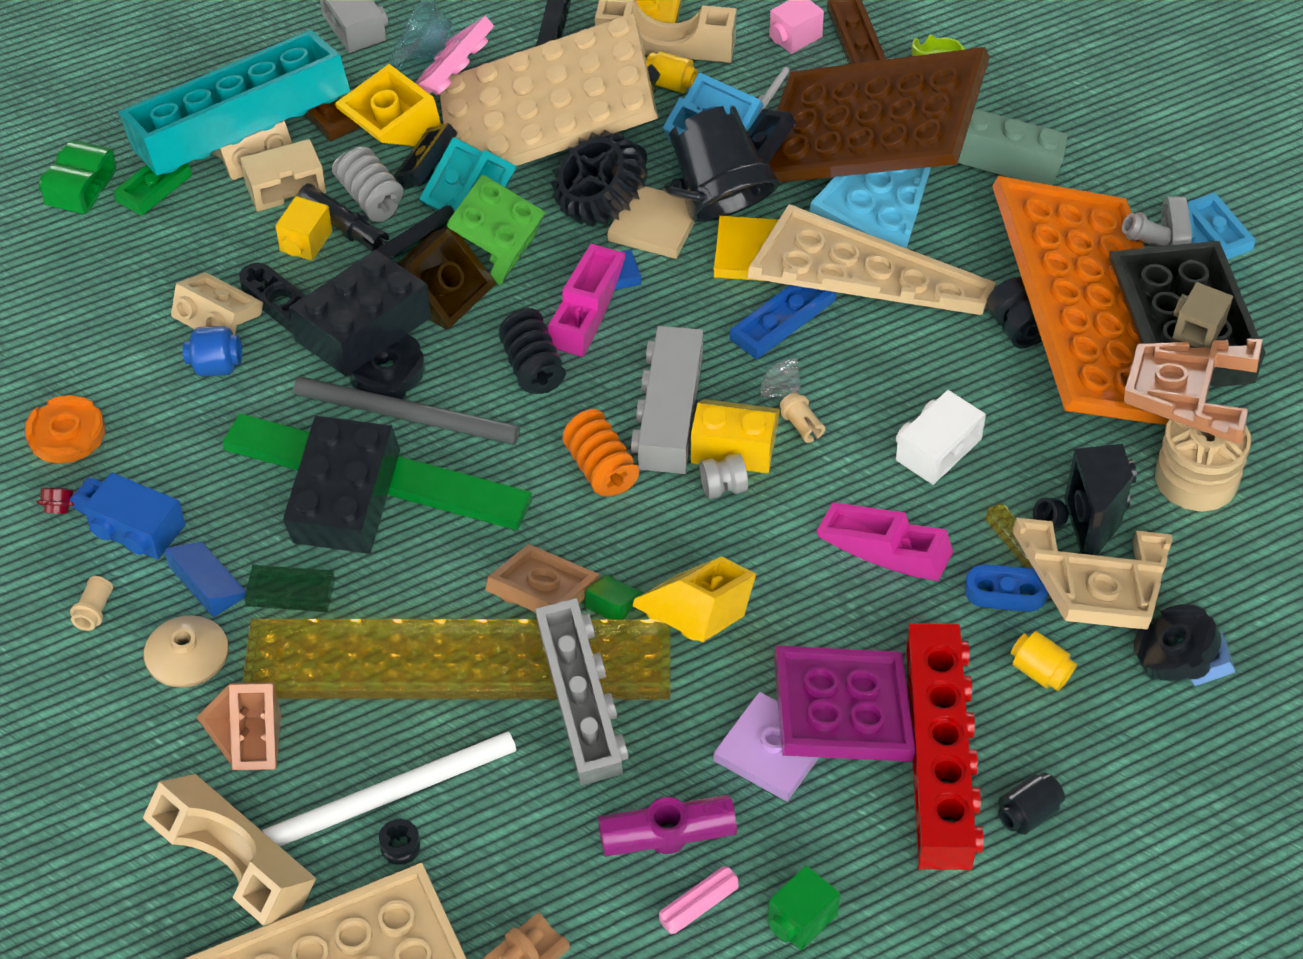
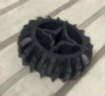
(611, 159)

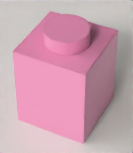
(796, 24)

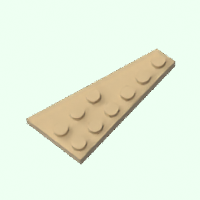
(840, 259)

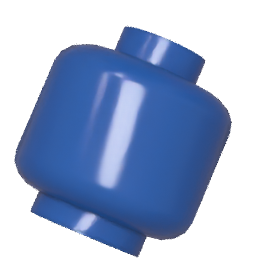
(213, 351)

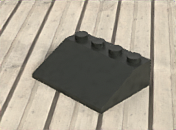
(1157, 278)

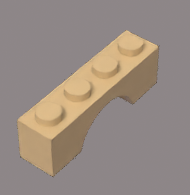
(704, 37)
(196, 816)

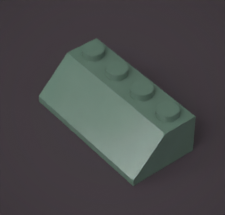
(1013, 148)

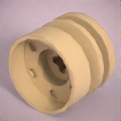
(1199, 468)

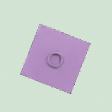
(756, 751)

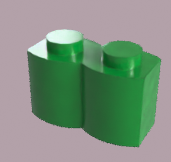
(77, 176)

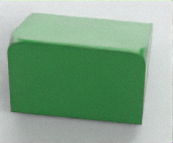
(610, 598)

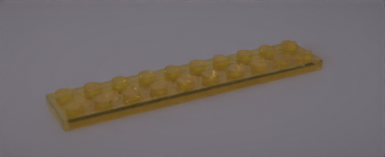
(444, 658)

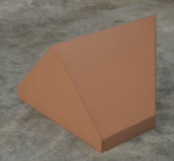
(245, 725)

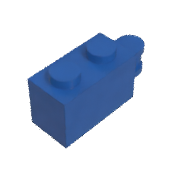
(130, 514)

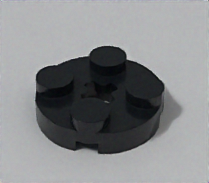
(395, 379)
(1186, 660)

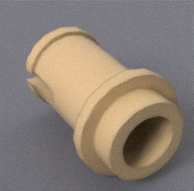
(796, 410)
(88, 611)

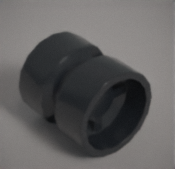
(1014, 313)

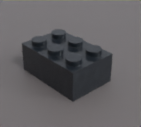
(360, 312)
(342, 484)

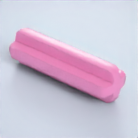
(698, 900)

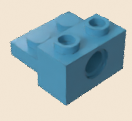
(708, 94)

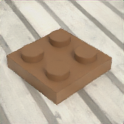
(539, 579)

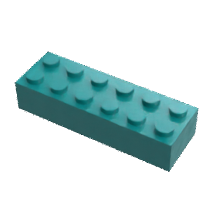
(234, 102)

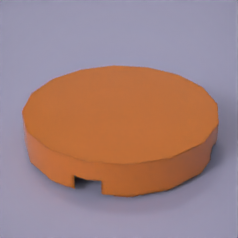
(65, 429)

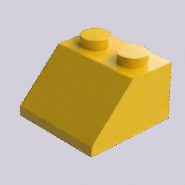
(391, 107)
(734, 428)

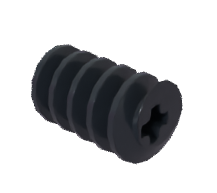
(531, 351)

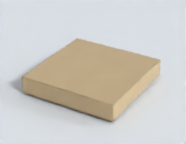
(654, 224)

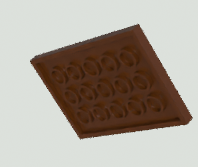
(879, 115)

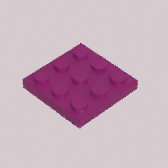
(843, 704)

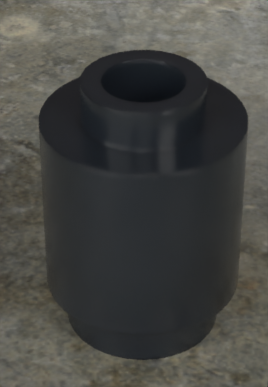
(1030, 803)

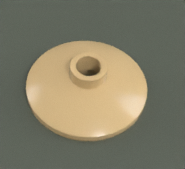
(188, 663)

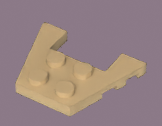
(1094, 586)

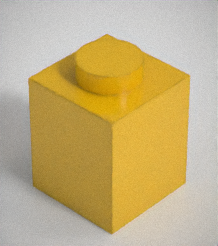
(304, 228)

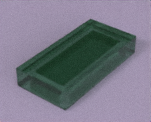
(289, 588)

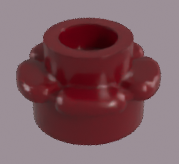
(56, 500)

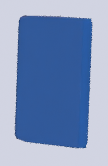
(204, 576)

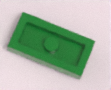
(146, 189)

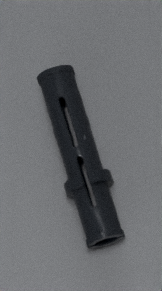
(352, 225)

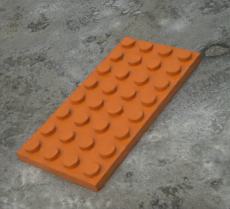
(1079, 309)

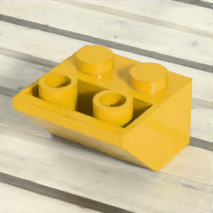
(700, 599)

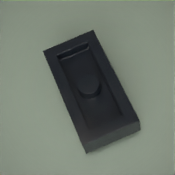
(770, 131)
(424, 156)

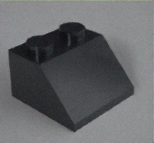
(1098, 494)

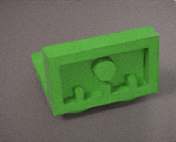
(497, 223)

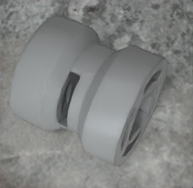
(723, 476)

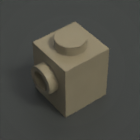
(1201, 315)

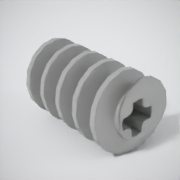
(368, 183)

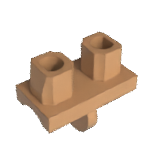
(531, 941)

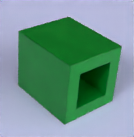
(803, 908)

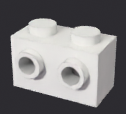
(939, 436)

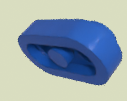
(1006, 588)

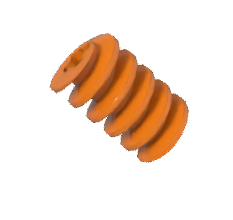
(600, 453)

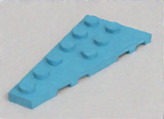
(875, 202)

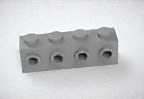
(670, 400)
(579, 693)

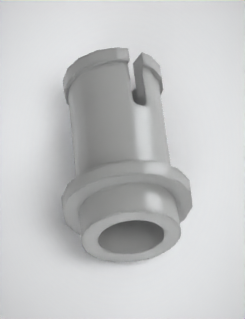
(1139, 228)

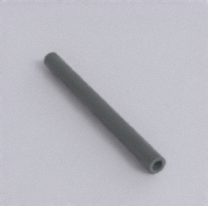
(407, 410)

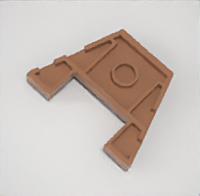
(1177, 379)

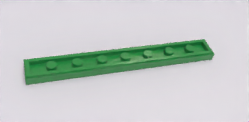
(411, 479)

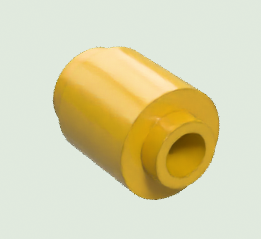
(675, 71)
(1043, 660)

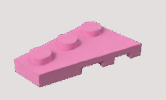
(454, 56)

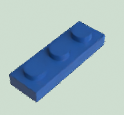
(779, 318)

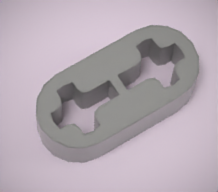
(1176, 217)

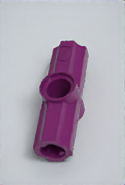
(692, 820)

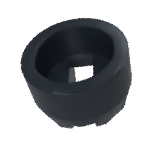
(1051, 509)

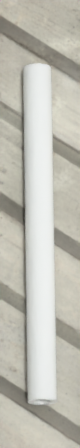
(391, 789)

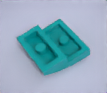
(459, 172)

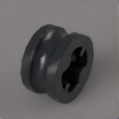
(399, 828)

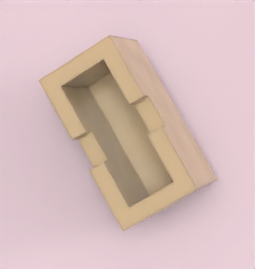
(281, 173)

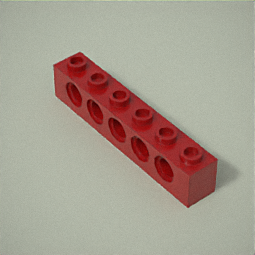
(940, 842)

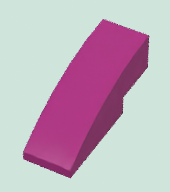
(586, 299)
(887, 540)

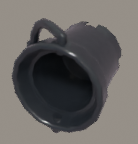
(718, 166)

